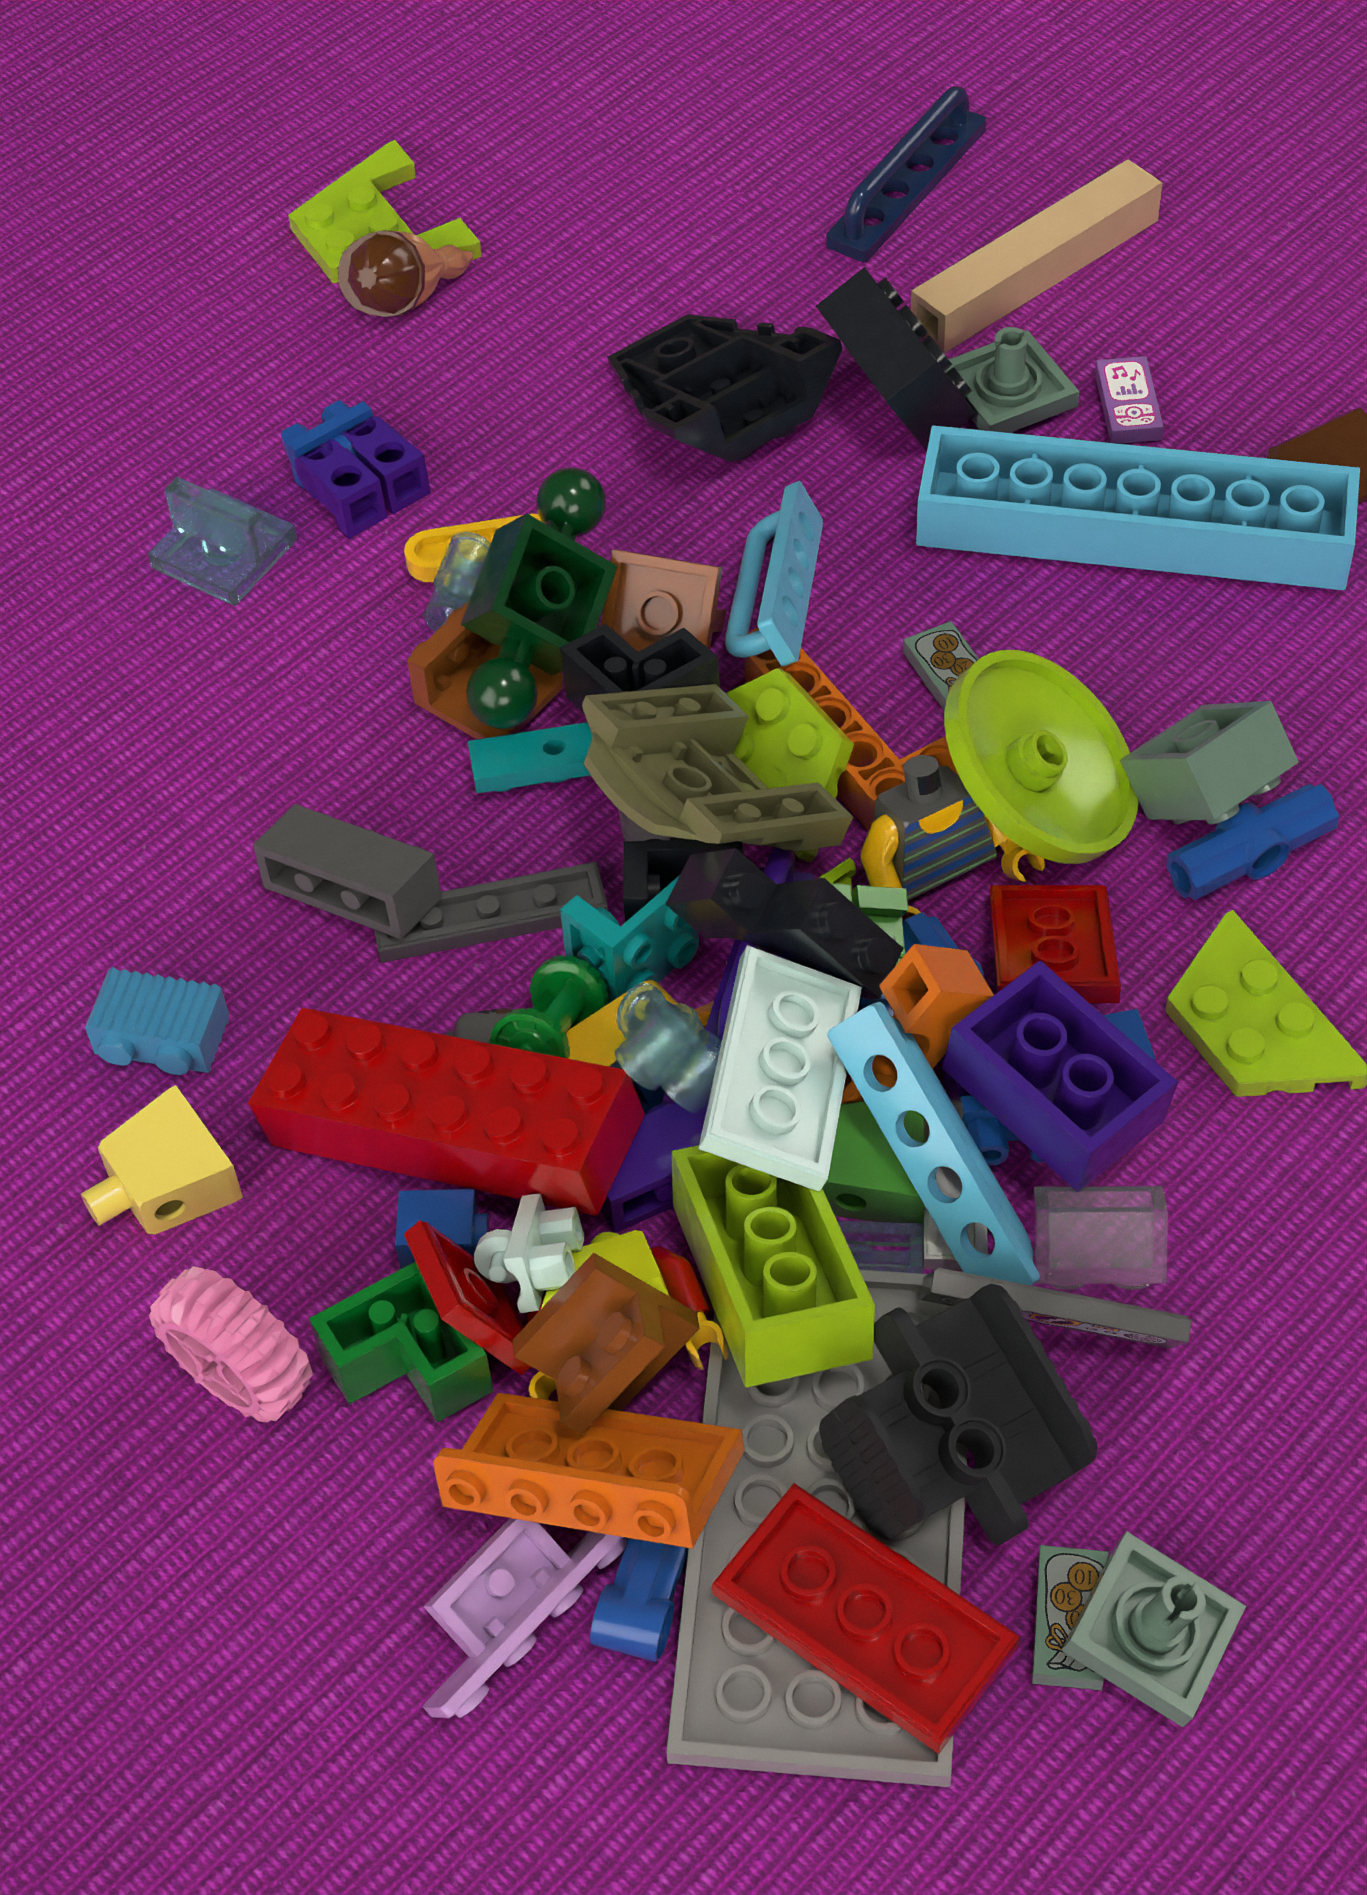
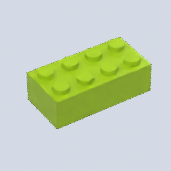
(772, 1268)

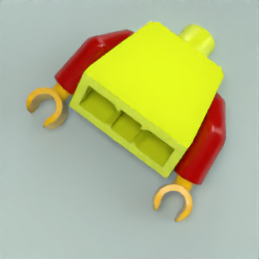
(656, 1267)

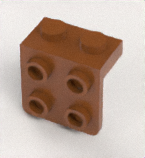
(442, 670)

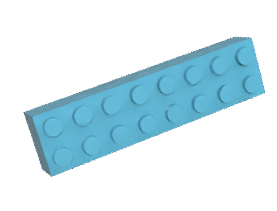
(1139, 507)

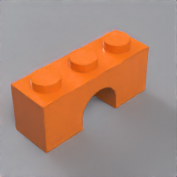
(929, 995)

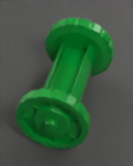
(562, 995)

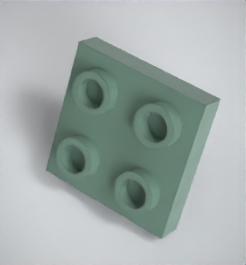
(1014, 382)
(1154, 1629)

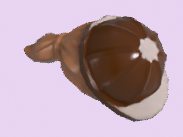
(395, 271)

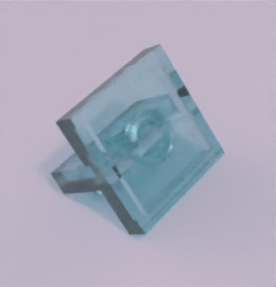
(218, 541)

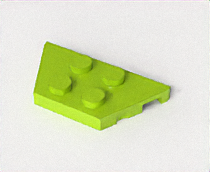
(789, 737)
(1257, 1020)

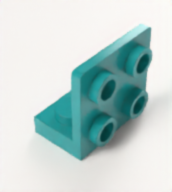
(636, 952)

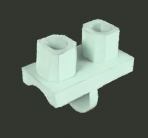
(533, 1252)

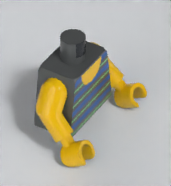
(932, 833)

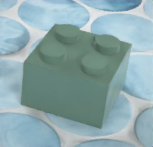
(1210, 762)

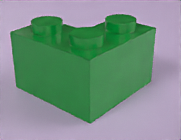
(397, 1332)

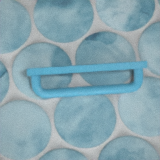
(787, 583)
(948, 1145)

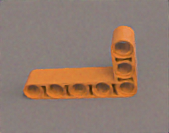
(872, 763)

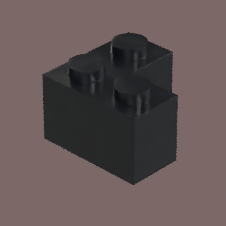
(608, 664)

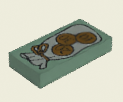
(939, 658)
(1062, 1590)

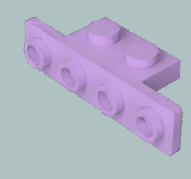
(503, 1598)

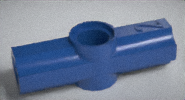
(1252, 841)

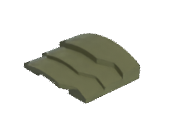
(676, 775)

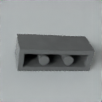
(348, 871)

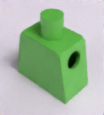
(865, 1172)

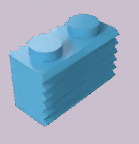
(157, 1021)

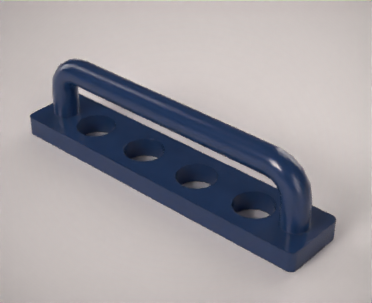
(945, 119)

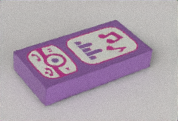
(1128, 400)

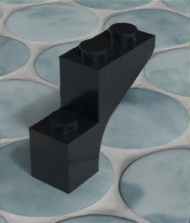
(800, 920)

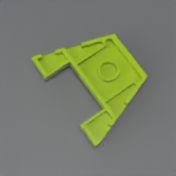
(356, 208)

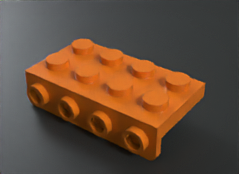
(617, 1478)

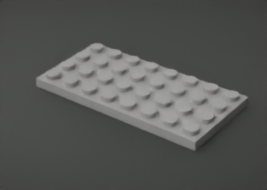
(738, 1689)

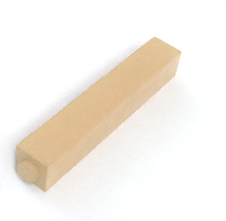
(1036, 254)

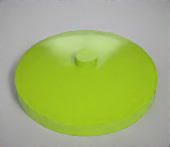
(1040, 756)

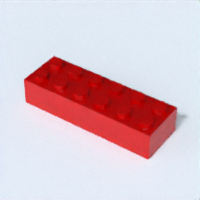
(449, 1109)

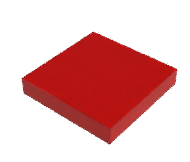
(464, 1296)

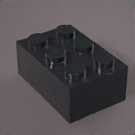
(894, 358)

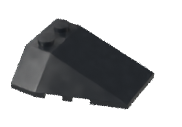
(725, 383)

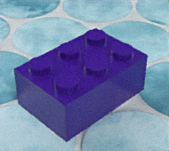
(1059, 1075)

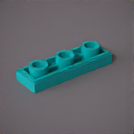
(530, 757)

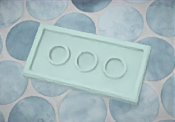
(777, 1070)

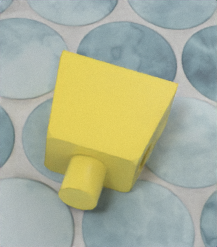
(162, 1168)

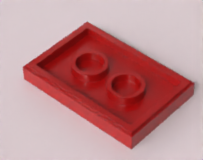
(1062, 928)

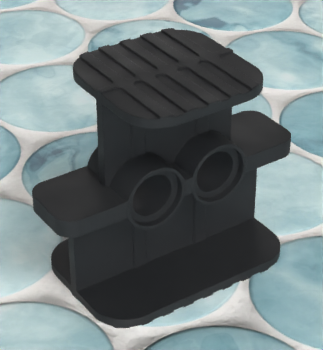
(994, 1399)

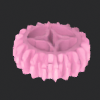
(231, 1344)

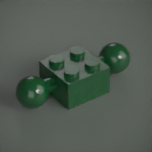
(536, 595)

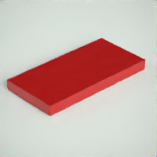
(866, 1617)

